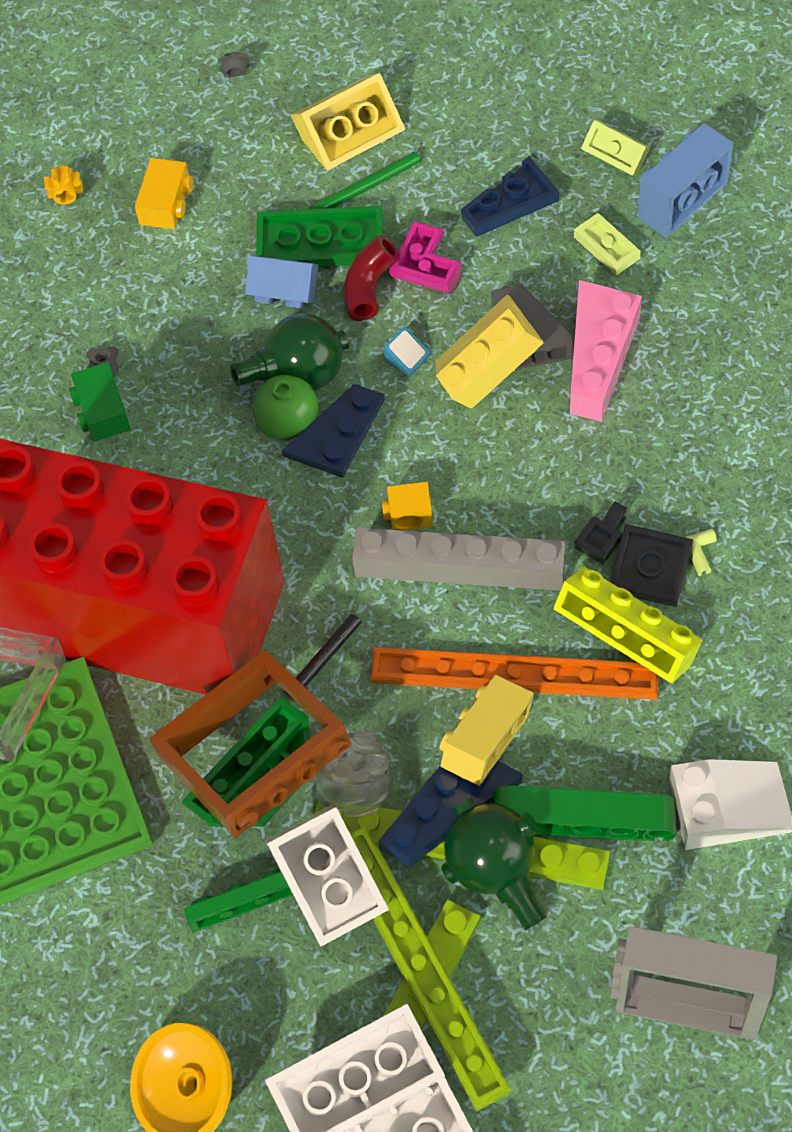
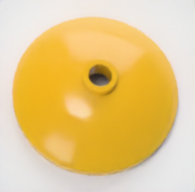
(166, 1076)

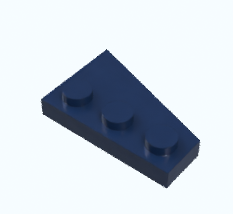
(514, 198)
(338, 432)

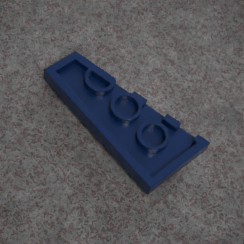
(430, 812)

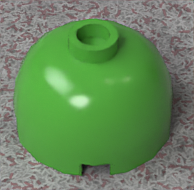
(284, 407)

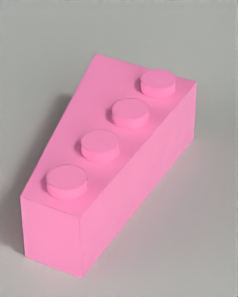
(602, 339)

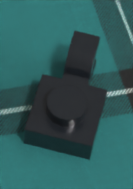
(602, 537)

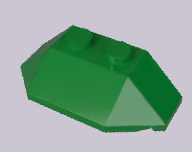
(258, 751)

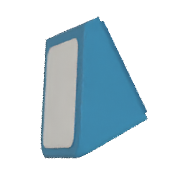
(406, 352)

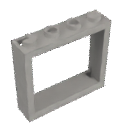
(695, 962)

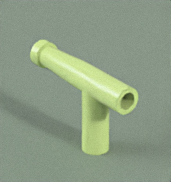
(697, 555)

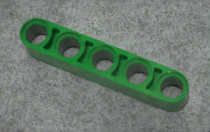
(593, 812)

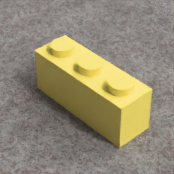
(485, 729)

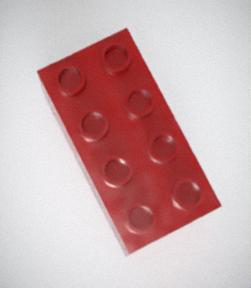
(135, 567)

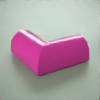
(421, 265)

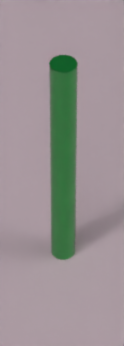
(368, 182)

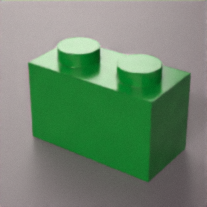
(100, 402)

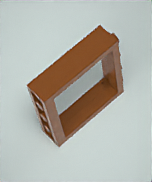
(219, 707)

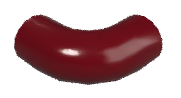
(364, 275)

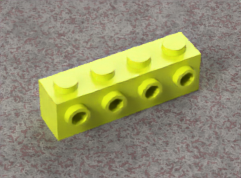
(628, 624)

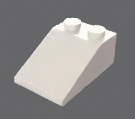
(728, 801)
(326, 875)

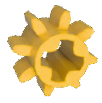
(63, 185)

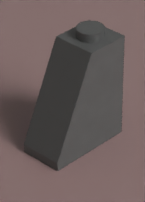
(557, 341)

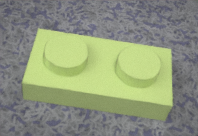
(615, 147)
(607, 244)

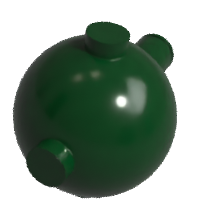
(296, 347)
(491, 853)

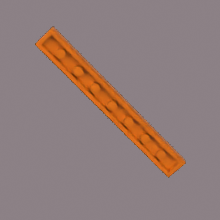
(533, 673)

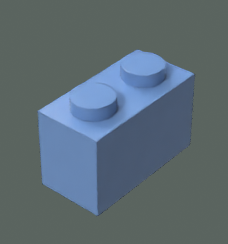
(282, 280)

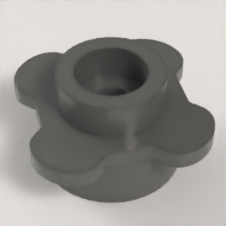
(234, 64)
(96, 355)

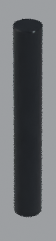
(327, 650)

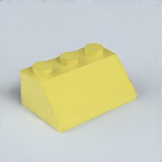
(348, 121)
(487, 353)

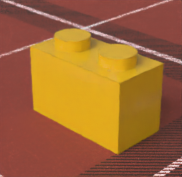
(163, 193)

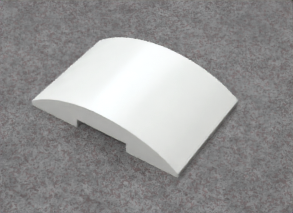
(370, 1083)

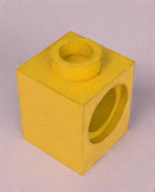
(408, 506)

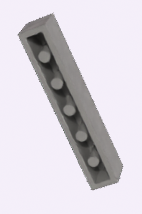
(459, 558)

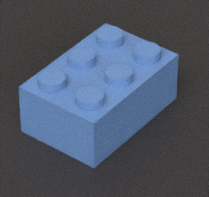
(684, 179)

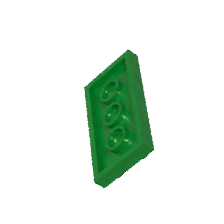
(318, 235)

